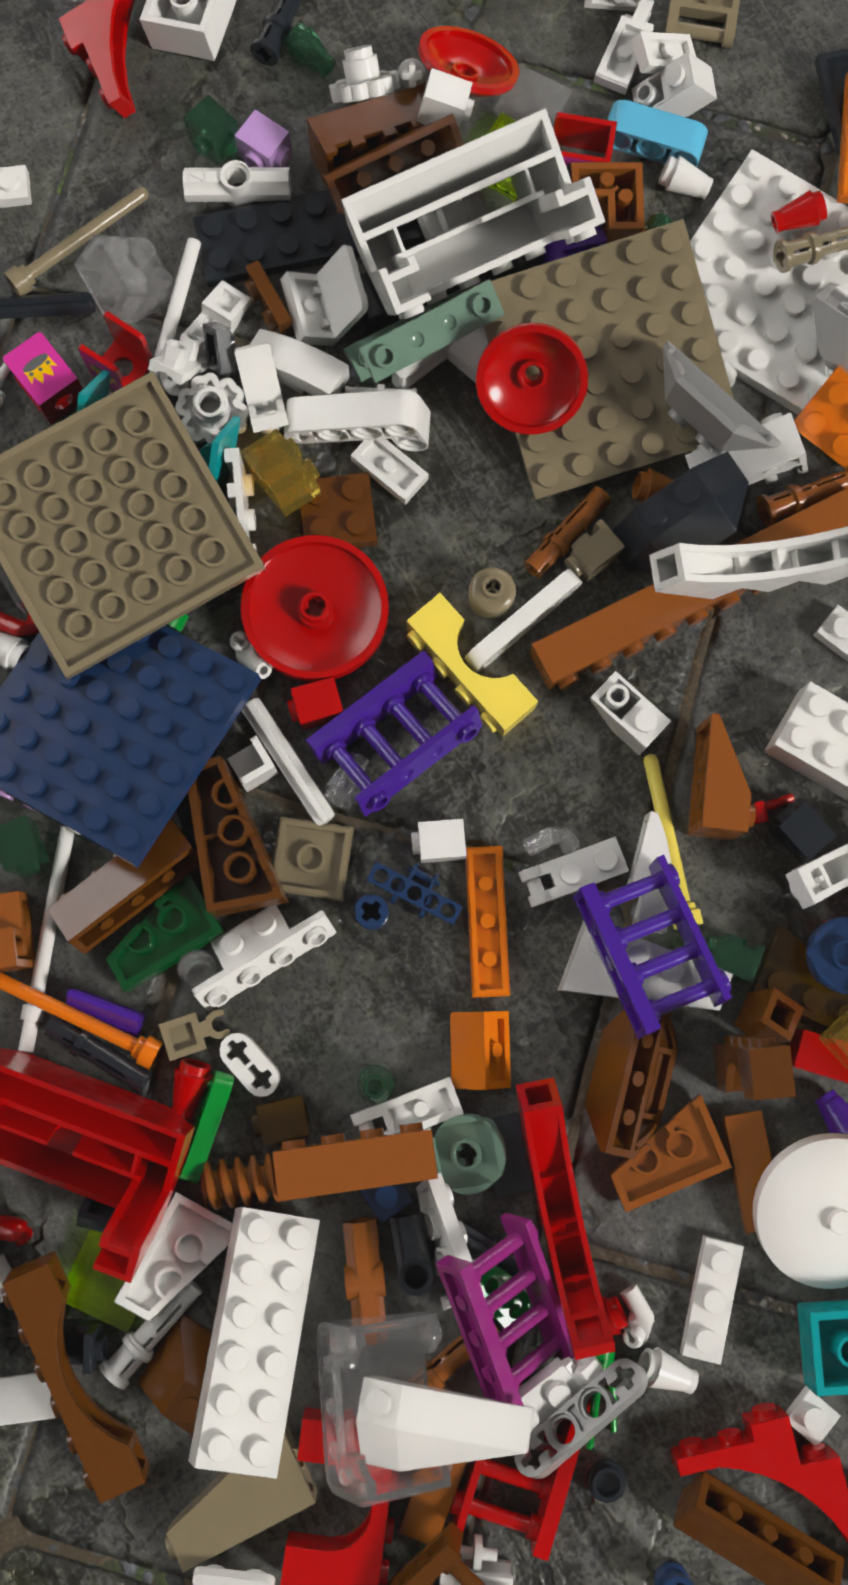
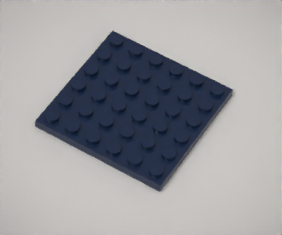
(120, 738)

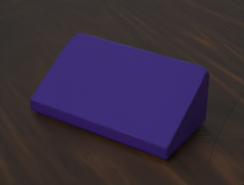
(110, 1012)

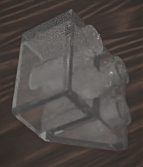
(125, 276)

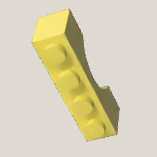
(500, 700)

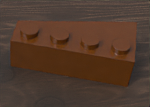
(362, 127)

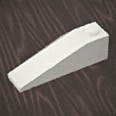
(427, 1426)

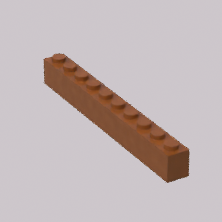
(652, 614)

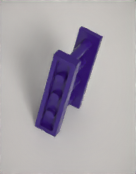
(386, 700)
(629, 976)

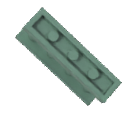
(424, 333)

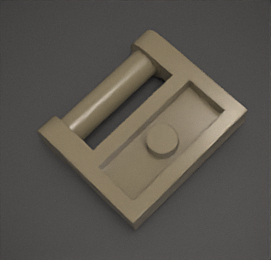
(712, 10)

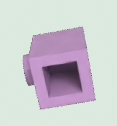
(263, 142)

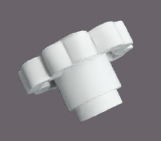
(362, 77)
(210, 407)

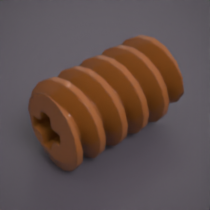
(239, 1182)

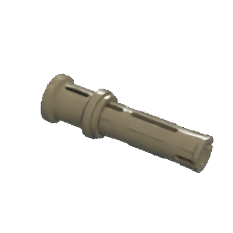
(811, 248)

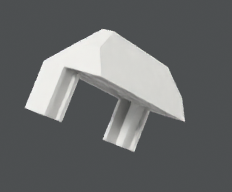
(455, 219)

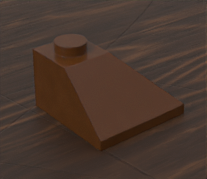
(177, 1372)

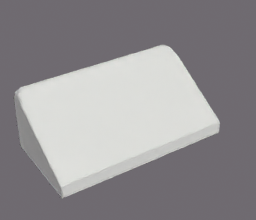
(24, 1399)

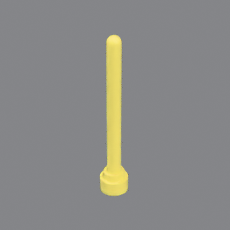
(662, 808)

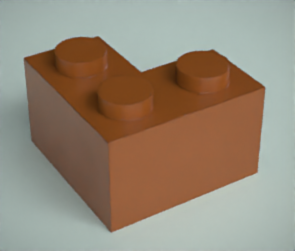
(619, 195)
(16, 932)

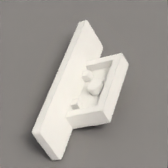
(257, 950)

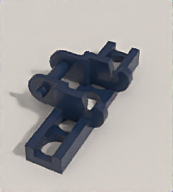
(425, 891)

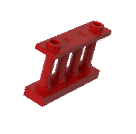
(552, 1491)

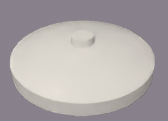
(804, 1211)

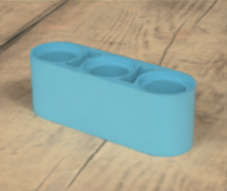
(656, 133)

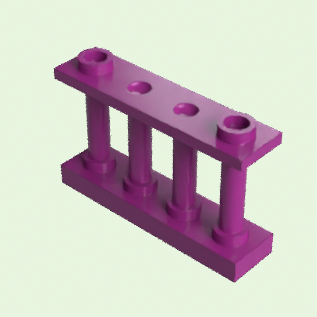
(476, 1315)

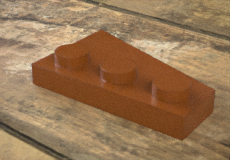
(672, 1159)

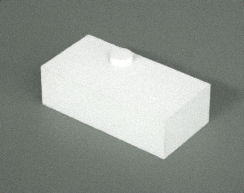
(187, 25)

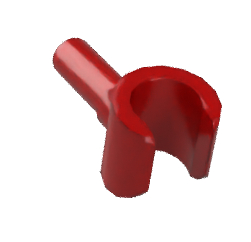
(763, 806)

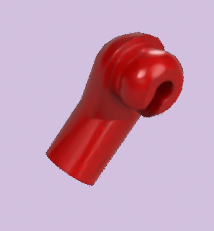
(17, 627)
(15, 1230)

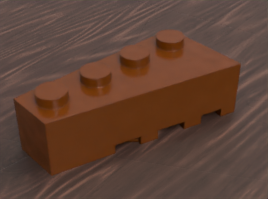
(229, 848)

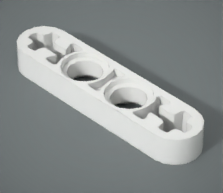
(523, 620)

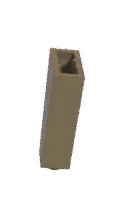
(239, 1508)

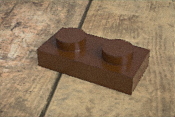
(260, 289)

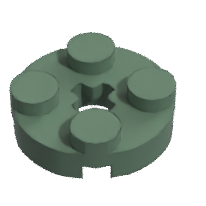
(489, 1146)

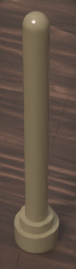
(23, 277)

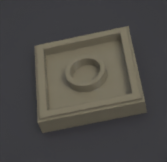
(313, 858)

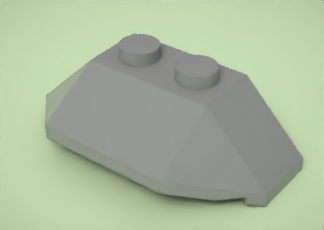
(709, 408)

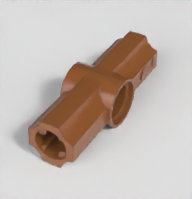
(364, 1269)

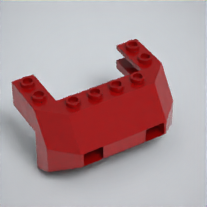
(95, 1145)

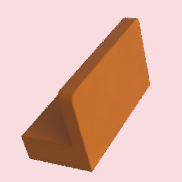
(480, 1050)

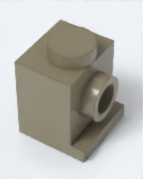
(594, 552)

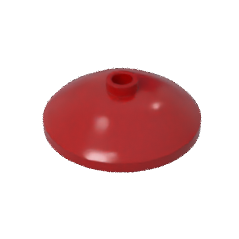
(471, 58)
(529, 401)

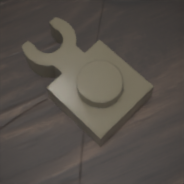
(187, 1035)

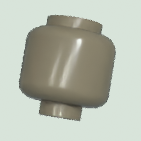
(491, 593)

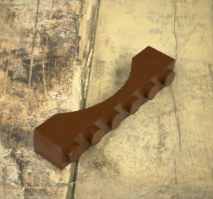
(105, 1446)

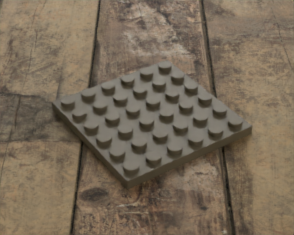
(620, 311)
(116, 526)

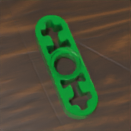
(207, 1125)

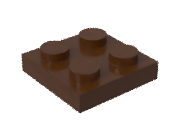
(342, 510)

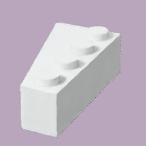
(588, 975)

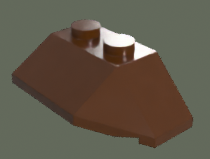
(393, 158)
(630, 1085)

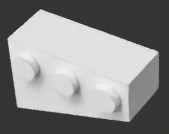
(764, 463)

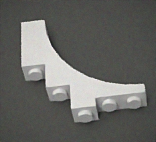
(762, 566)

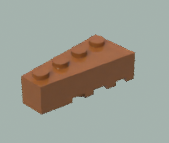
(354, 1163)

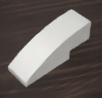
(304, 366)
(650, 845)

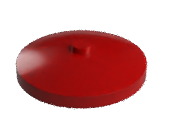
(315, 608)

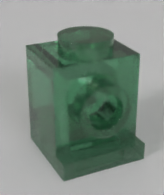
(734, 957)

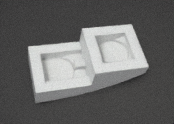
(222, 305)

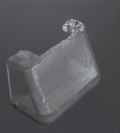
(347, 1353)

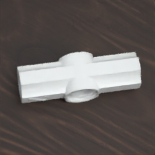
(258, 185)

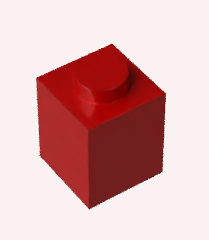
(315, 703)

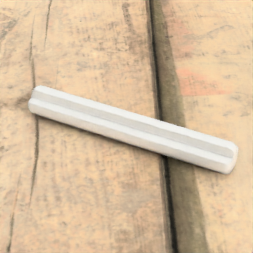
(288, 762)

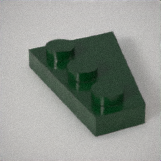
(166, 934)

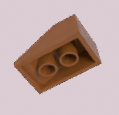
(718, 789)

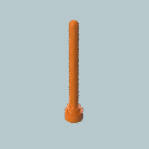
(142, 1049)

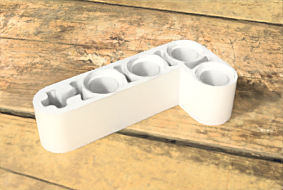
(360, 416)

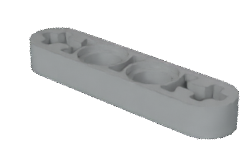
(585, 1425)

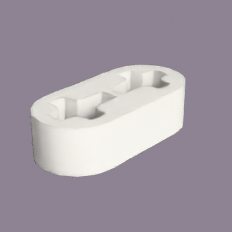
(243, 1071)

